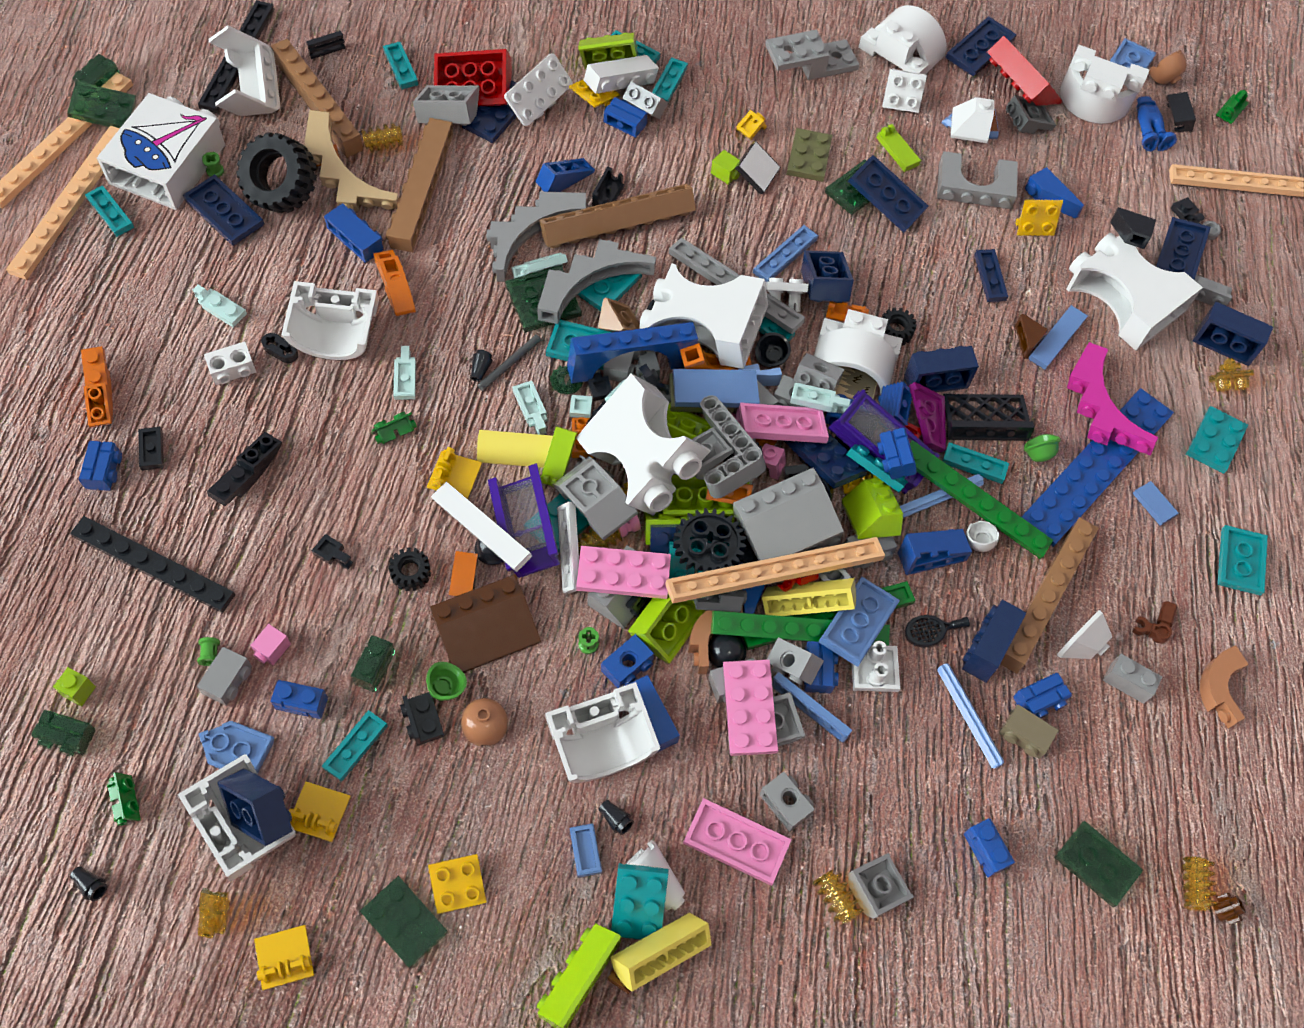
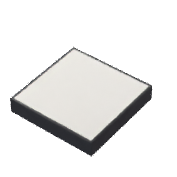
(757, 167)

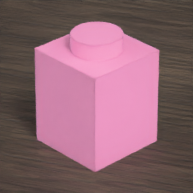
(270, 645)

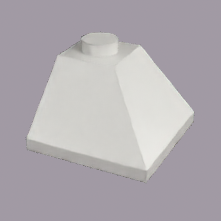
(973, 120)
(1088, 640)

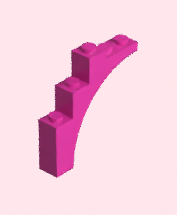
(1096, 404)

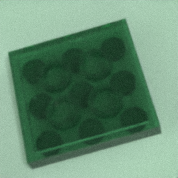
(526, 294)

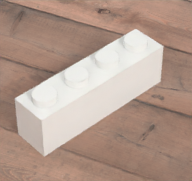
(619, 73)

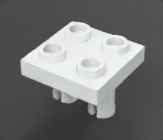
(904, 90)
(794, 288)
(877, 670)

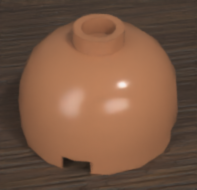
(1169, 69)
(484, 722)

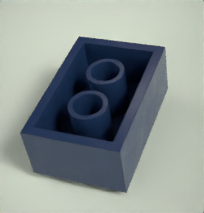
(827, 276)
(1232, 333)
(942, 368)
(992, 640)
(255, 806)

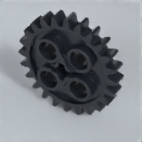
(711, 525)

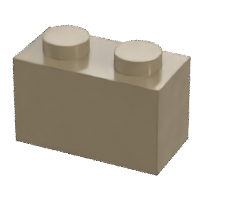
(1028, 732)

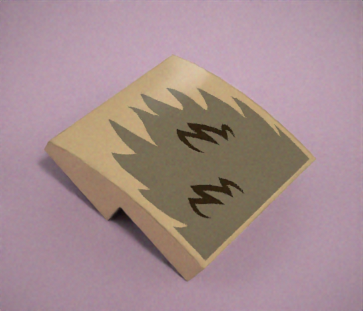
(854, 381)

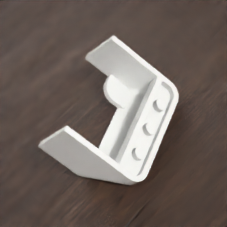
(256, 73)

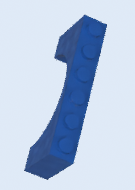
(593, 351)

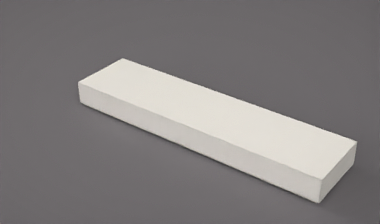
(568, 546)

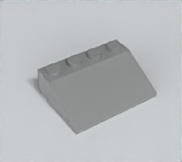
(788, 516)

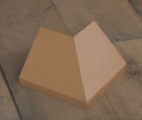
(617, 317)

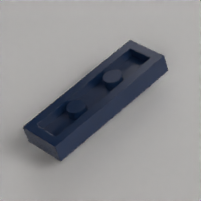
(991, 275)

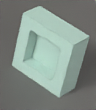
(580, 406)

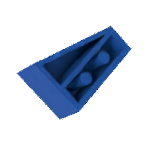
(933, 550)

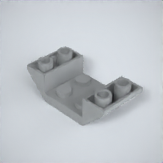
(596, 497)

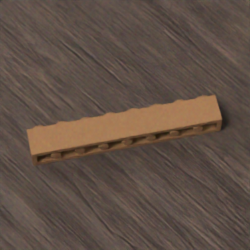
(316, 96)
(420, 185)
(617, 215)
(1049, 594)

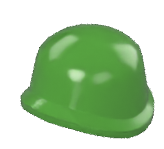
(1042, 447)
(445, 681)

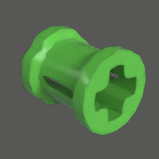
(211, 161)
(583, 636)
(208, 650)

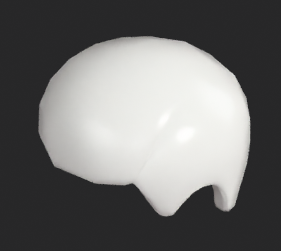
(982, 536)

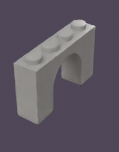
(956, 188)

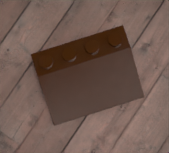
(485, 624)

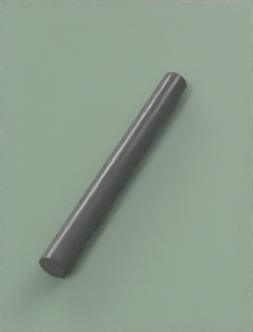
(509, 362)

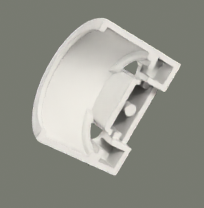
(904, 32)
(1098, 95)
(337, 326)
(860, 345)
(601, 739)
(229, 845)

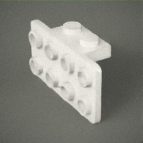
(538, 90)

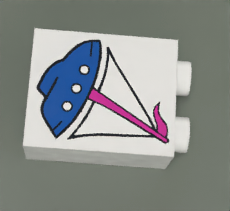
(161, 150)

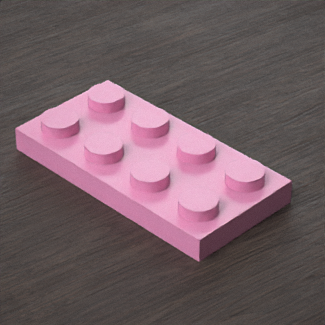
(783, 423)
(623, 572)
(750, 707)
(737, 841)

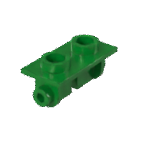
(1233, 107)
(401, 423)
(122, 788)

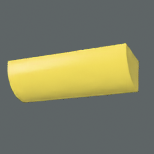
(512, 448)
(810, 598)
(661, 951)

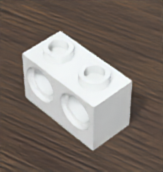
(230, 362)

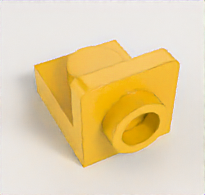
(751, 124)

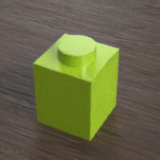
(724, 167)
(74, 686)

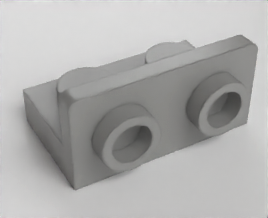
(1213, 292)

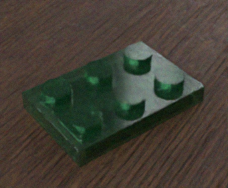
(100, 105)
(845, 194)
(1098, 864)
(404, 921)

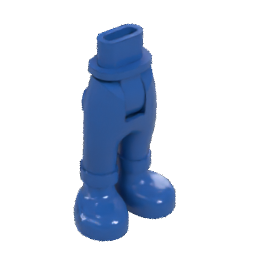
(1151, 117)

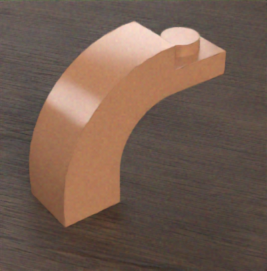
(699, 641)
(1215, 689)

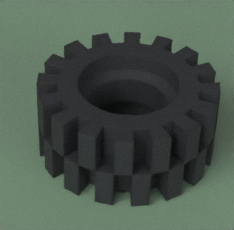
(903, 319)
(409, 557)

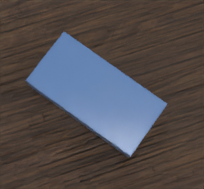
(1155, 503)
(585, 850)

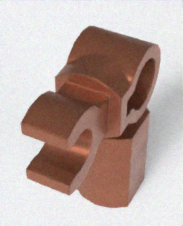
(1162, 630)

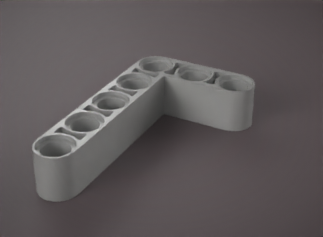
(747, 458)

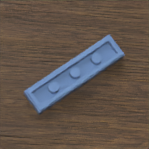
(785, 253)
(1057, 337)
(812, 708)

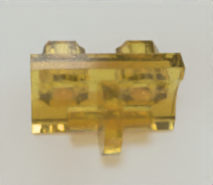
(1223, 379)
(212, 913)

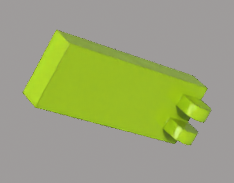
(898, 148)
(558, 455)

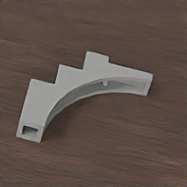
(509, 236)
(584, 271)

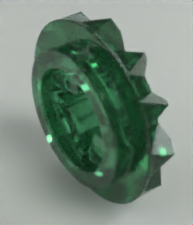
(558, 383)

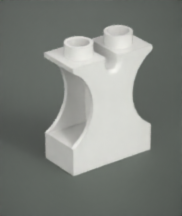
(1135, 290)
(722, 314)
(635, 433)

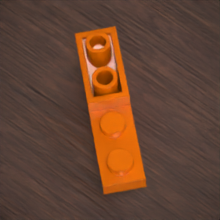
(395, 282)
(97, 387)

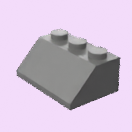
(447, 103)
(612, 605)

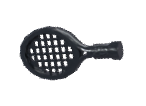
(959, 623)

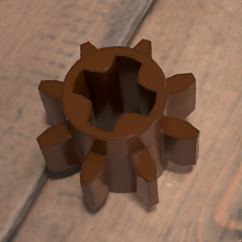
(1229, 908)

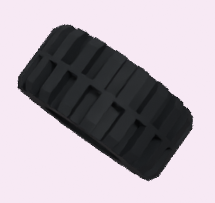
(255, 166)

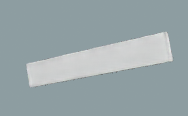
(481, 526)

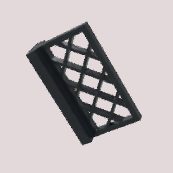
(988, 429)

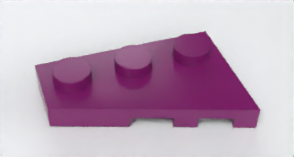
(931, 416)

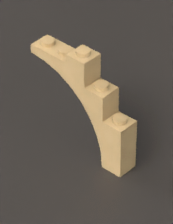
(333, 172)

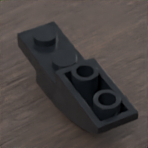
(247, 471)

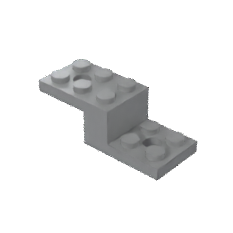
(812, 54)

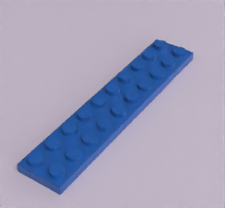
(1092, 471)

